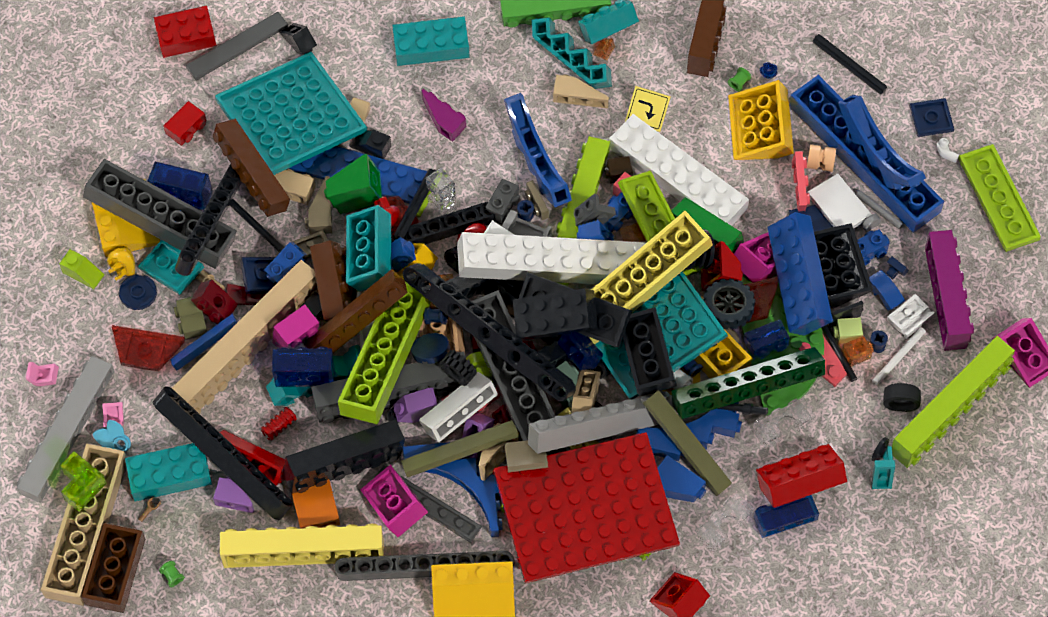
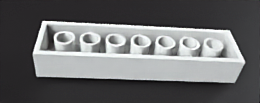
(677, 170)

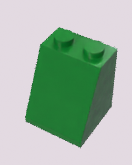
(354, 186)

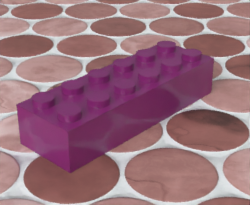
(948, 290)

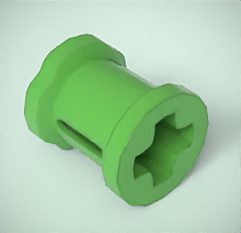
(739, 79)
(171, 573)

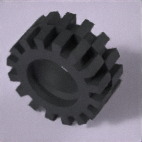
(458, 368)

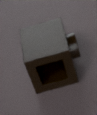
(616, 167)

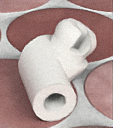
(944, 152)

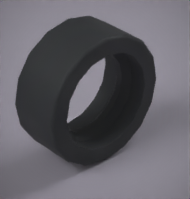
(902, 397)

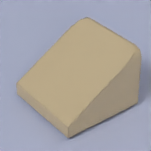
(361, 107)

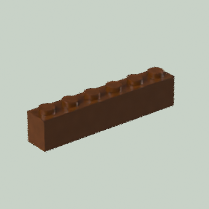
(251, 167)
(359, 313)

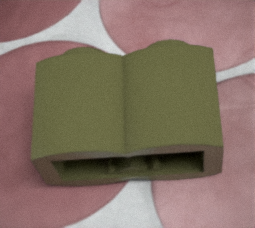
(191, 318)

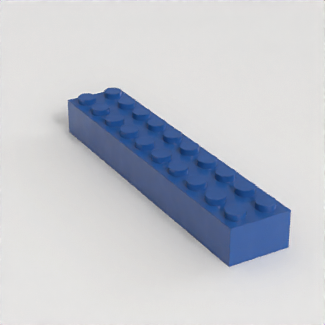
(819, 108)

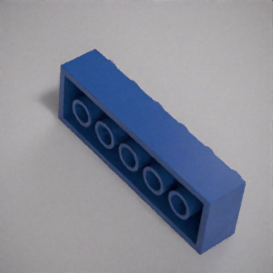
(799, 274)

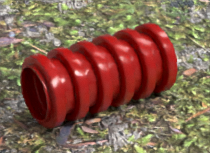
(278, 423)

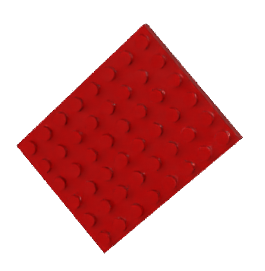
(587, 508)

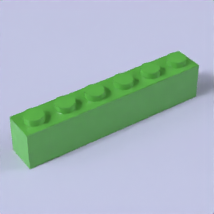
(524, 11)

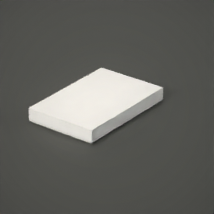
(839, 202)

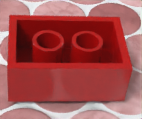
(185, 31)

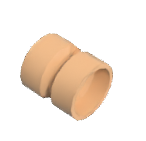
(821, 158)

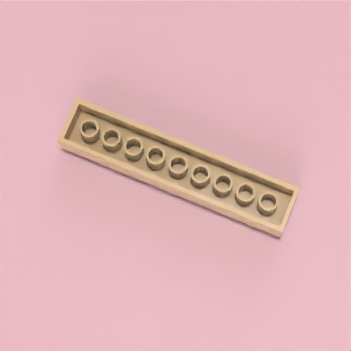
(246, 338)

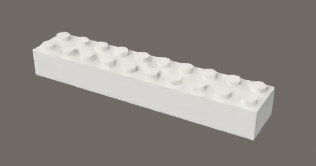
(548, 257)

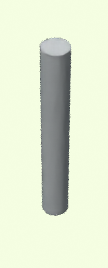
(879, 209)

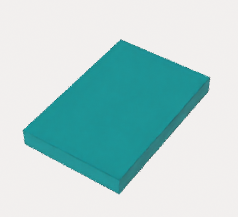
(161, 266)

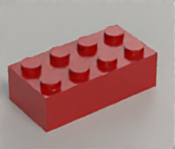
(801, 475)

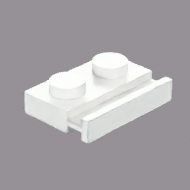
(910, 316)

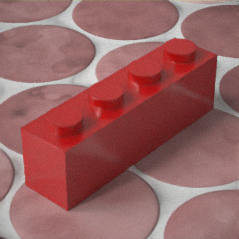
(265, 461)

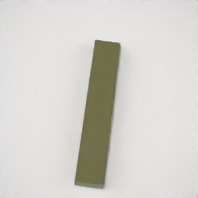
(687, 443)
(459, 448)

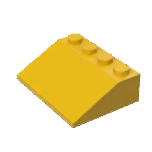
(761, 122)
(119, 233)
(473, 589)

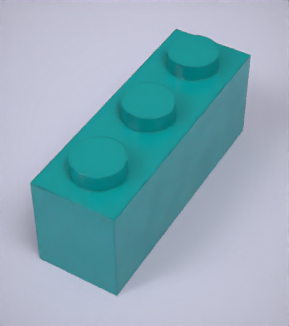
(608, 21)

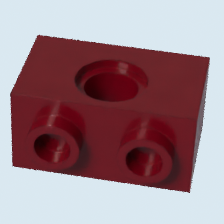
(214, 301)

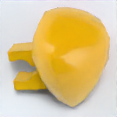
(122, 262)

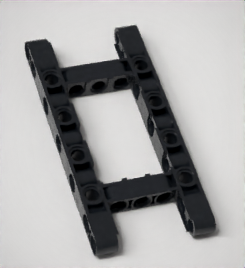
(502, 341)

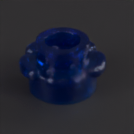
(768, 74)

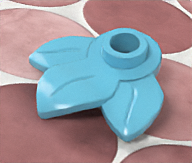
(110, 436)

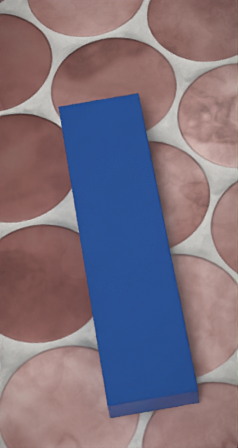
(203, 342)

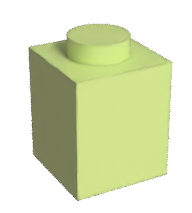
(847, 329)

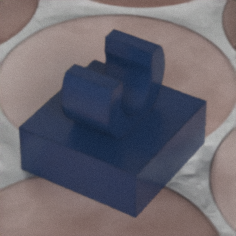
(896, 267)

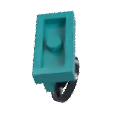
(883, 469)

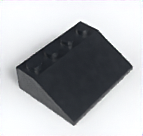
(842, 264)

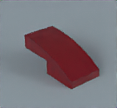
(239, 295)

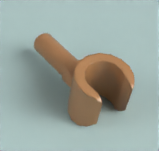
(150, 507)

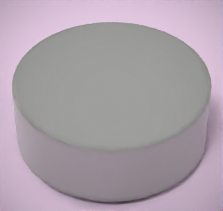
(871, 222)

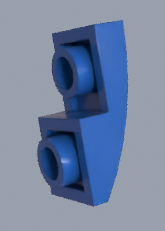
(886, 289)

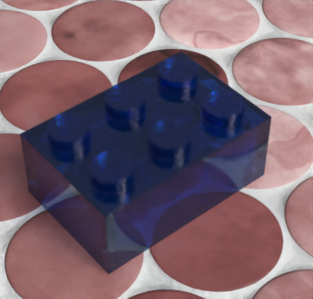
(182, 183)
(302, 367)

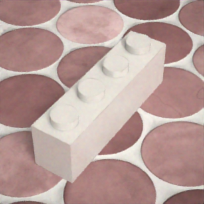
(458, 407)

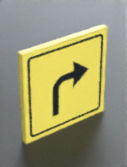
(649, 107)

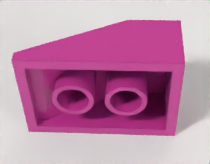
(757, 258)
(295, 328)
(1030, 350)
(394, 501)

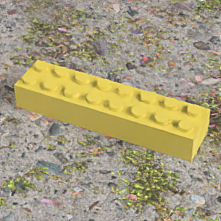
(654, 264)
(299, 546)

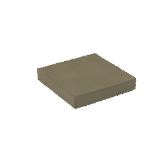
(523, 457)

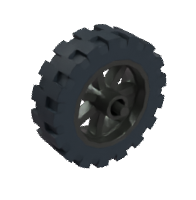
(729, 317)

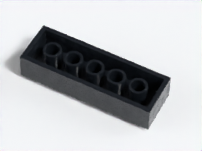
(343, 457)

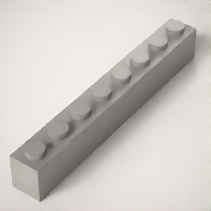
(591, 424)
(65, 429)

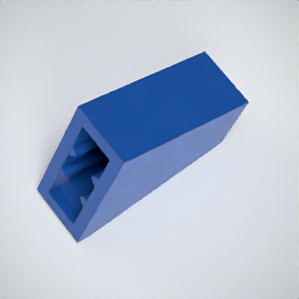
(680, 482)

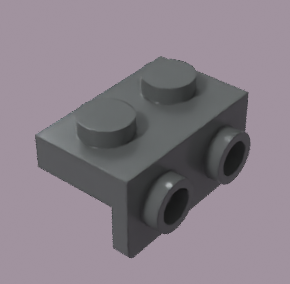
(503, 200)
(591, 211)

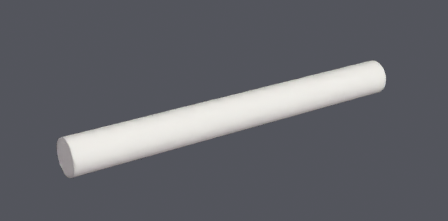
(898, 356)

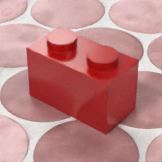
(185, 123)

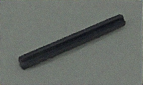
(849, 64)
(413, 208)

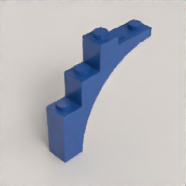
(863, 130)
(538, 162)
(715, 421)
(467, 475)

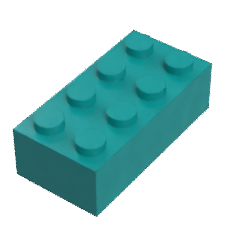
(431, 41)
(367, 247)
(167, 471)

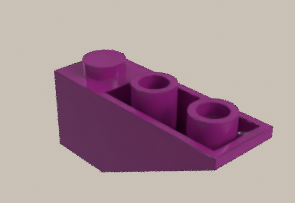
(446, 120)

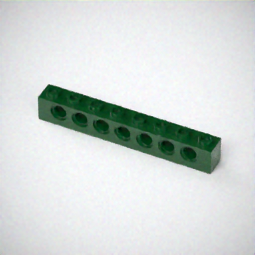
(748, 382)

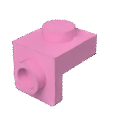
(42, 375)
(114, 412)

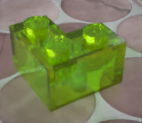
(84, 482)

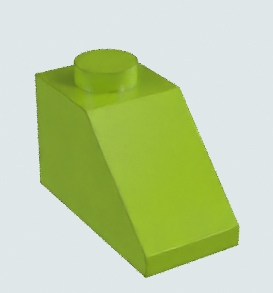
(80, 269)

